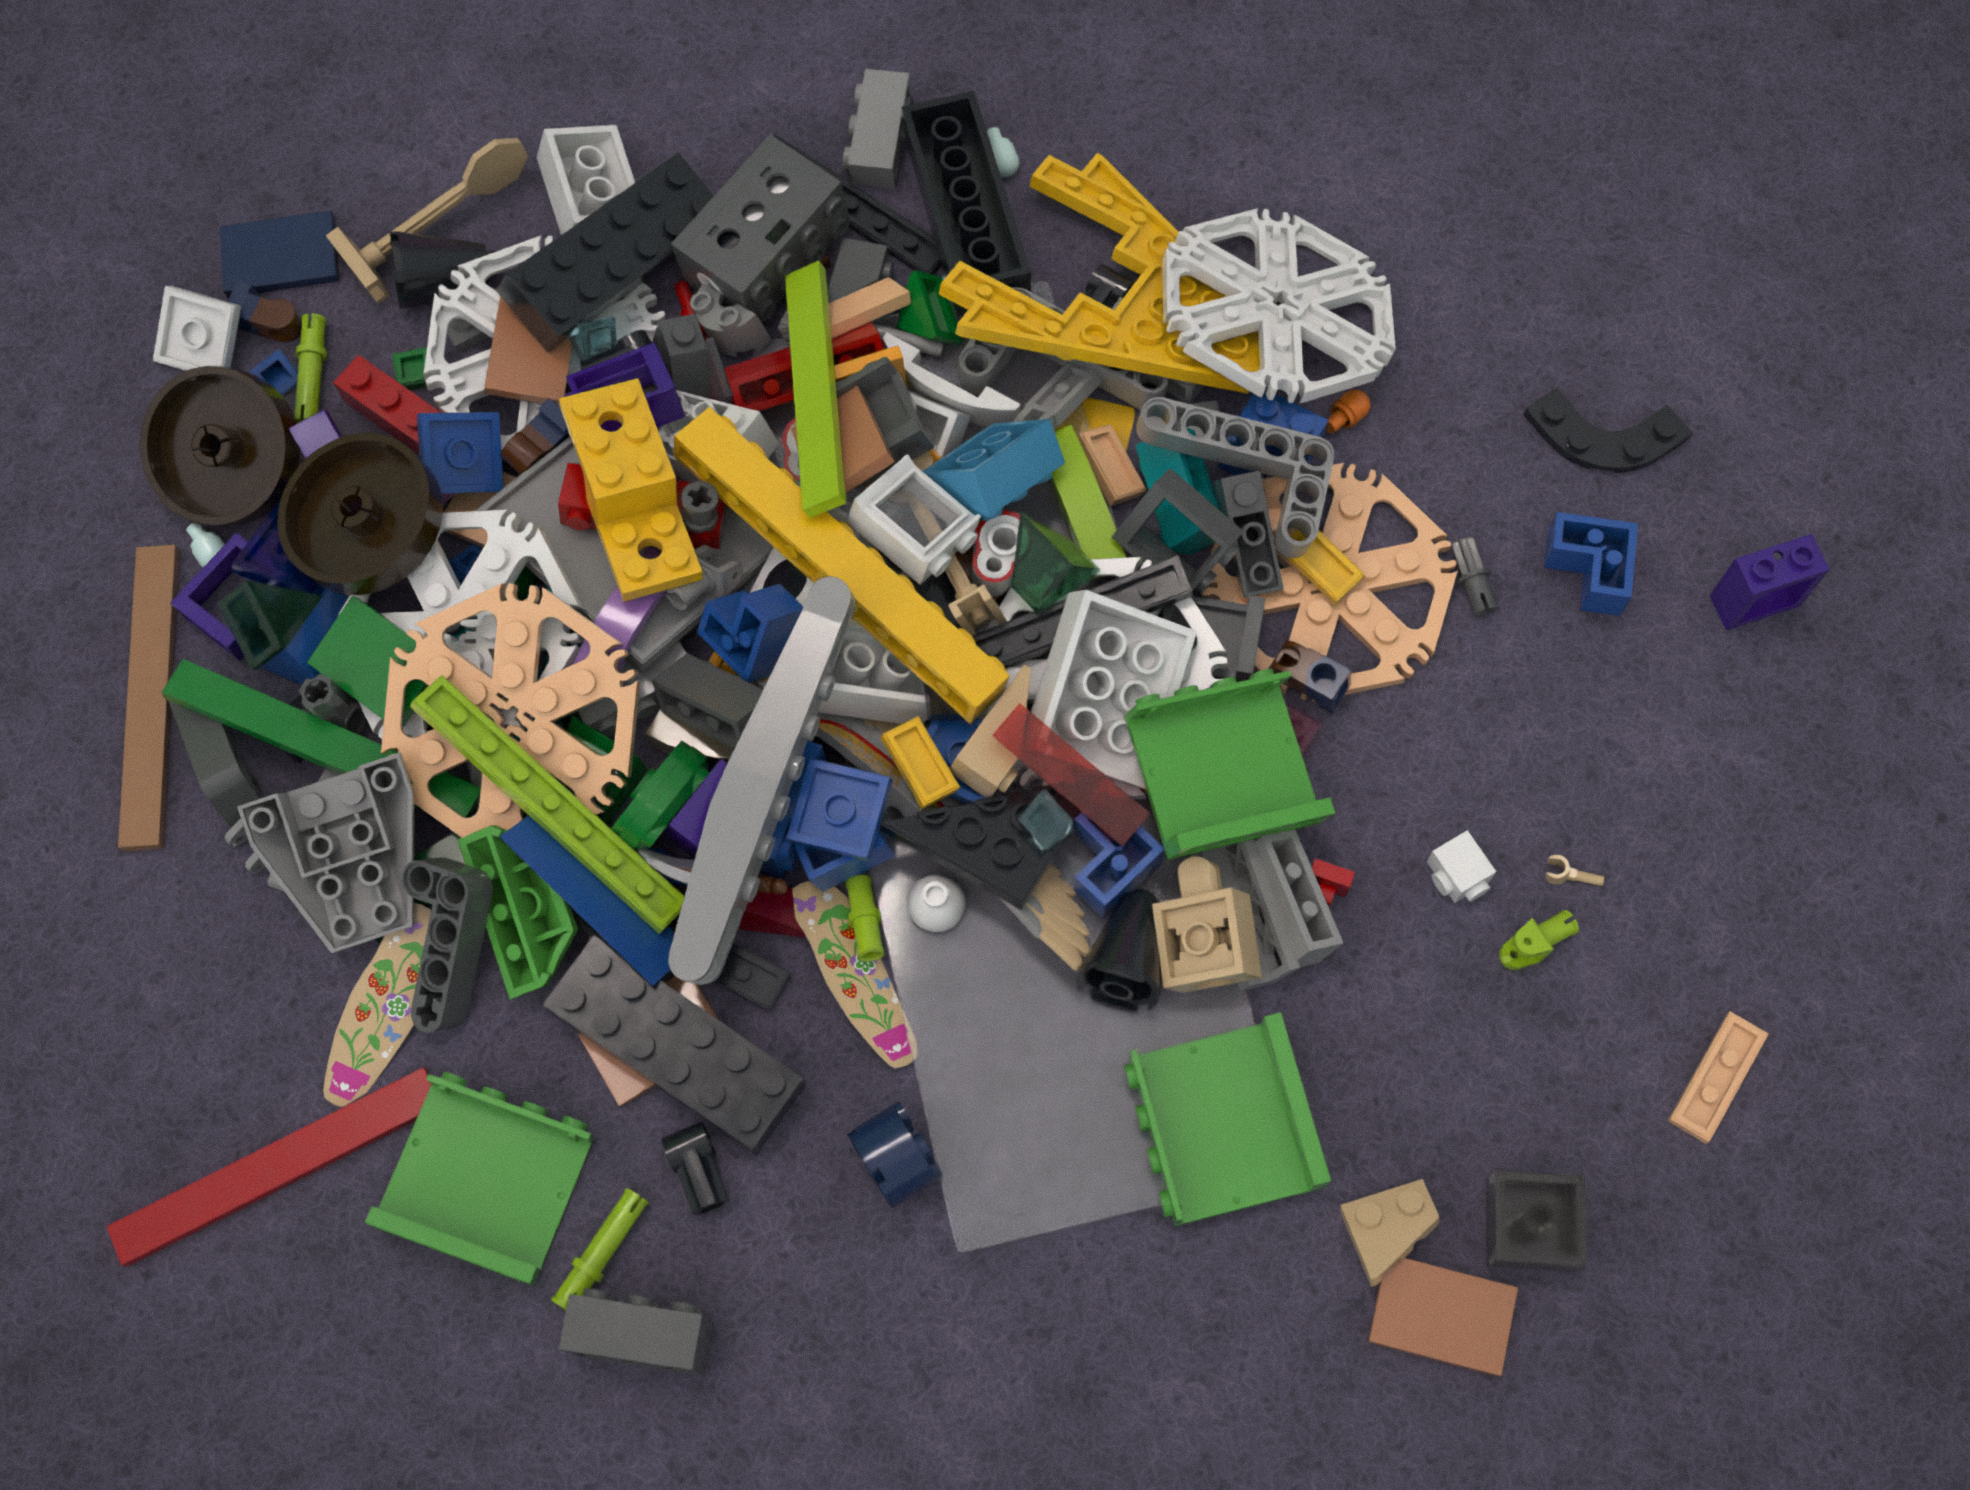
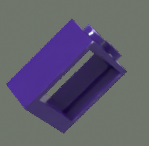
(643, 364)
(1764, 586)
(196, 592)

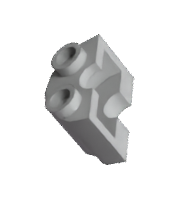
(732, 328)

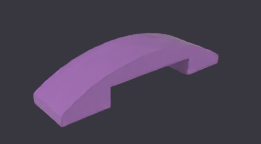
(625, 618)

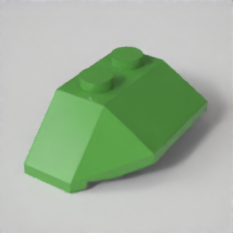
(526, 917)

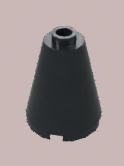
(426, 262)
(1125, 959)

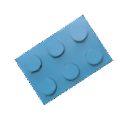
(998, 465)

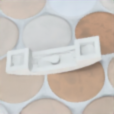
(985, 410)

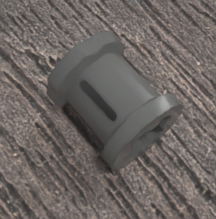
(699, 506)

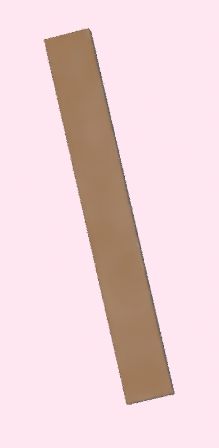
(146, 709)

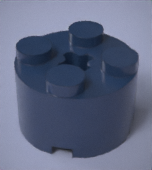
(895, 1154)

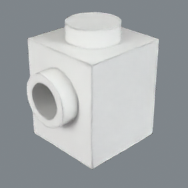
(1461, 868)

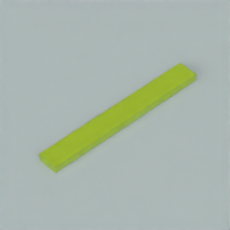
(814, 391)
(549, 803)

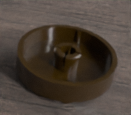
(183, 436)
(325, 518)

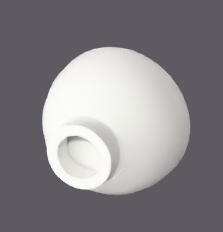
(936, 903)

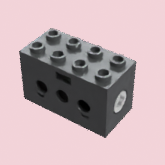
(762, 226)

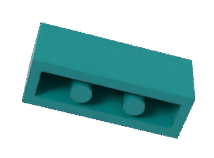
(1176, 529)

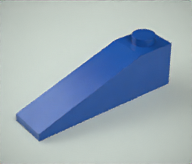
(293, 660)

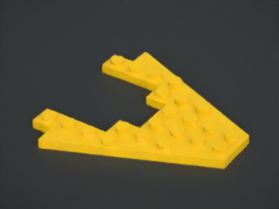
(1089, 331)

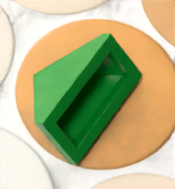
(928, 312)

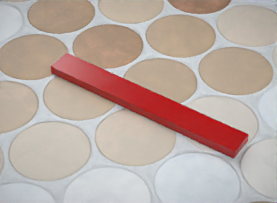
(269, 1169)

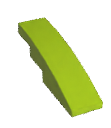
(1083, 501)

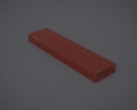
(1070, 774)

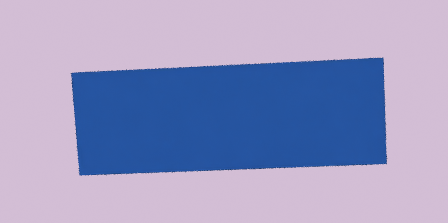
(592, 900)

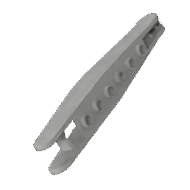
(757, 785)

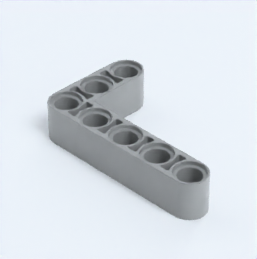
(994, 357)
(1250, 456)

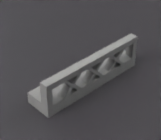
(1233, 866)

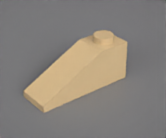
(983, 760)

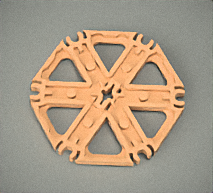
(1383, 570)
(516, 679)

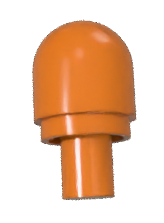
(1349, 407)

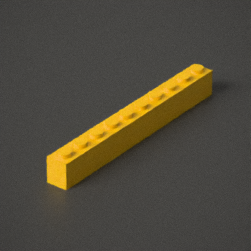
(826, 547)

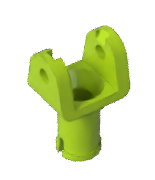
(1535, 941)

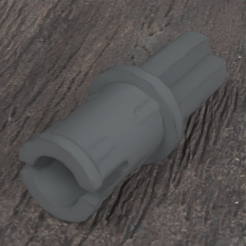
(1474, 576)

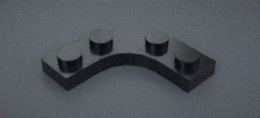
(1603, 449)

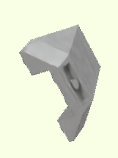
(341, 850)

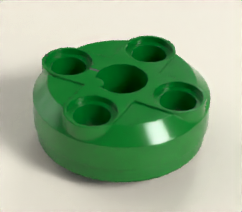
(661, 796)

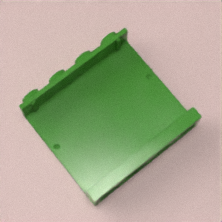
(1223, 764)
(1227, 1122)
(484, 1178)

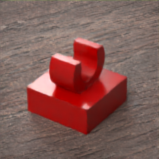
(1332, 879)

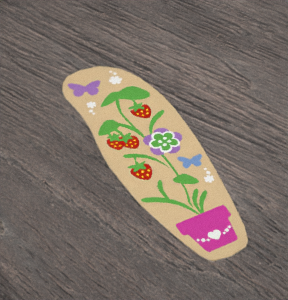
(857, 985)
(376, 1014)

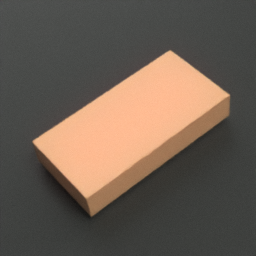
(1111, 465)

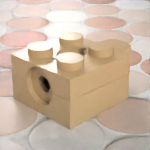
(1196, 924)

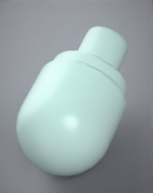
(1004, 153)
(204, 543)

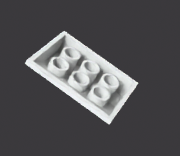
(1099, 668)

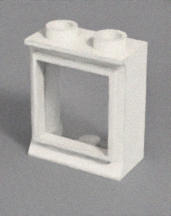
(913, 521)

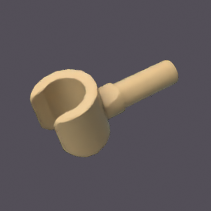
(1570, 873)

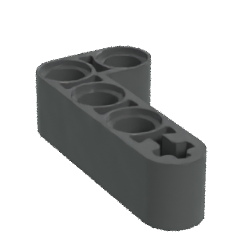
(216, 762)
(451, 939)

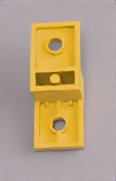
(630, 489)

